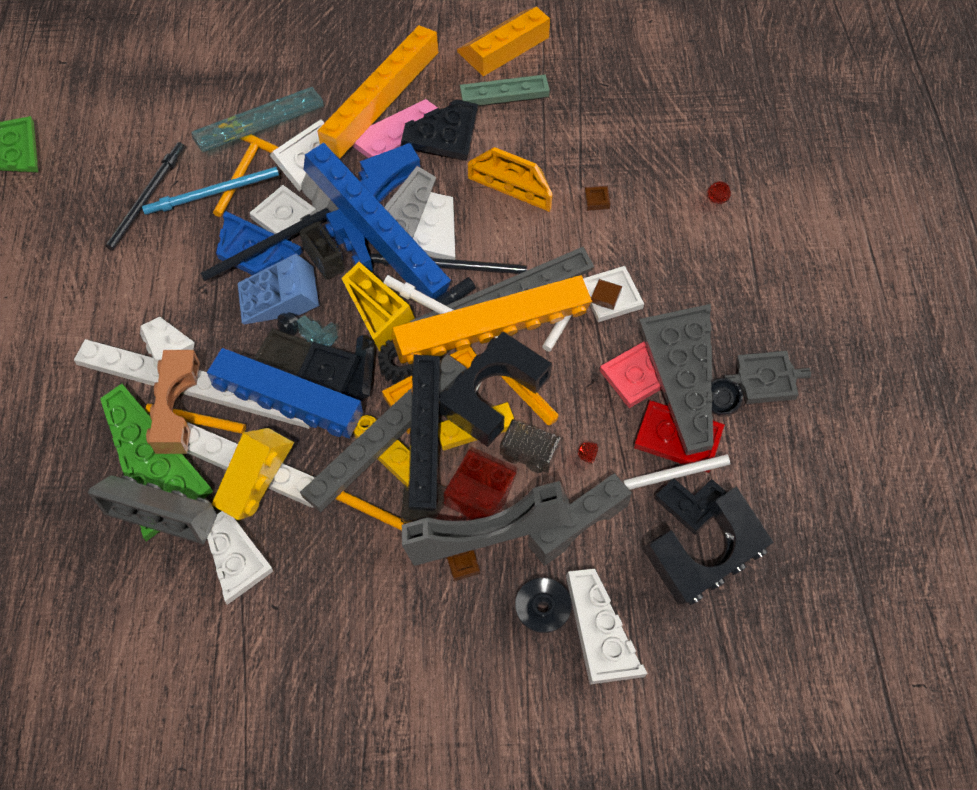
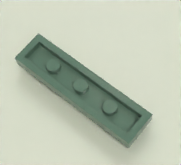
(505, 90)

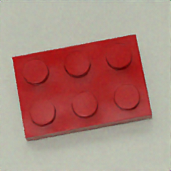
(660, 437)

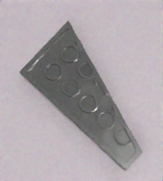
(683, 363)

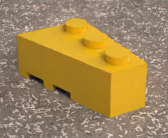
(376, 303)

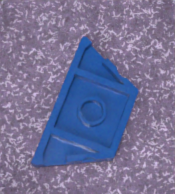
(241, 234)

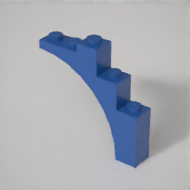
(379, 176)

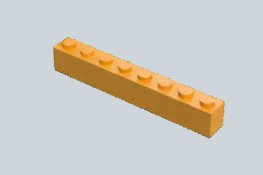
(379, 91)
(490, 318)

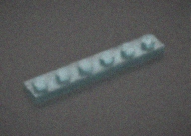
(256, 119)

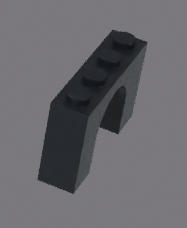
(501, 358)
(743, 537)

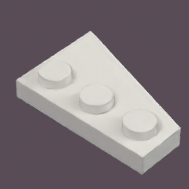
(292, 154)

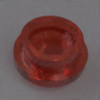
(719, 192)

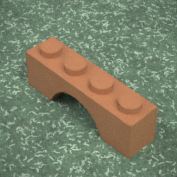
(176, 373)

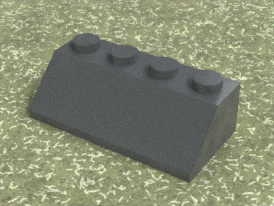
(154, 508)

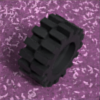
(387, 368)

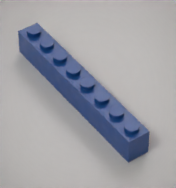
(375, 222)

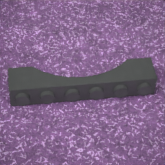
(436, 539)

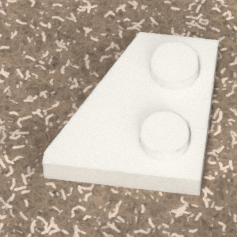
(162, 336)

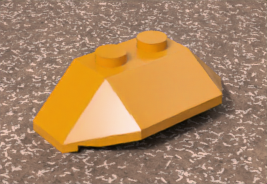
(512, 177)

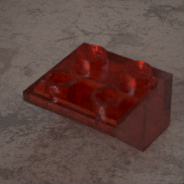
(479, 487)

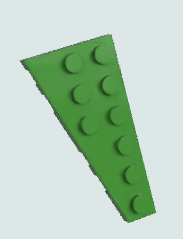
(18, 145)
(137, 458)

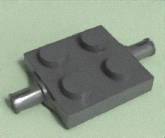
(767, 377)

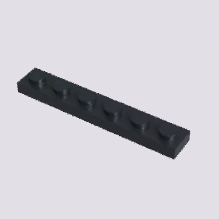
(424, 433)

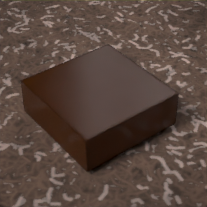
(597, 198)
(606, 294)
(463, 565)

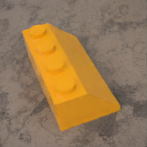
(506, 40)

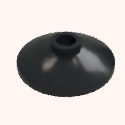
(545, 592)

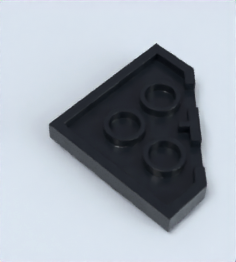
(443, 130)

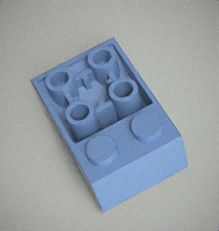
(278, 290)

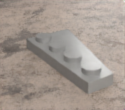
(410, 199)

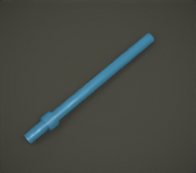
(167, 203)

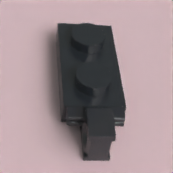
(360, 383)

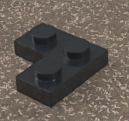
(685, 506)

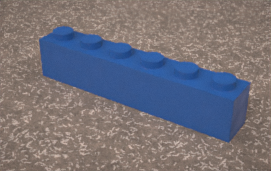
(285, 393)

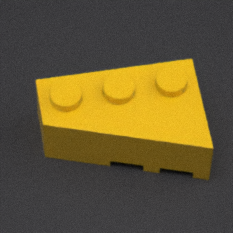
(251, 472)

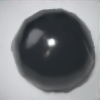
(726, 397)

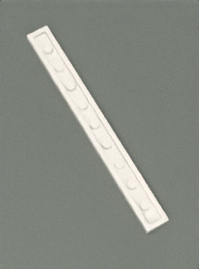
(141, 369)

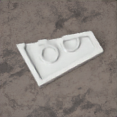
(436, 227)
(235, 557)

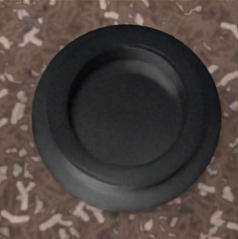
(287, 323)

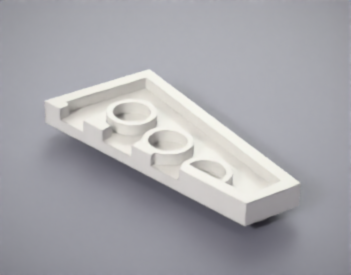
(603, 642)

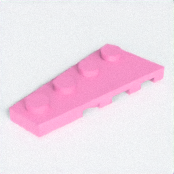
(388, 132)

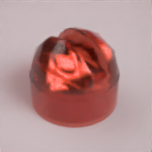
(588, 452)

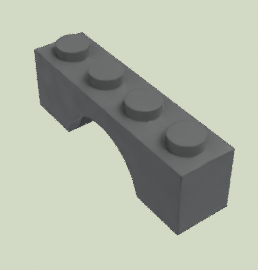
(596, 505)

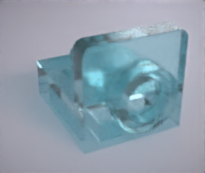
(314, 333)

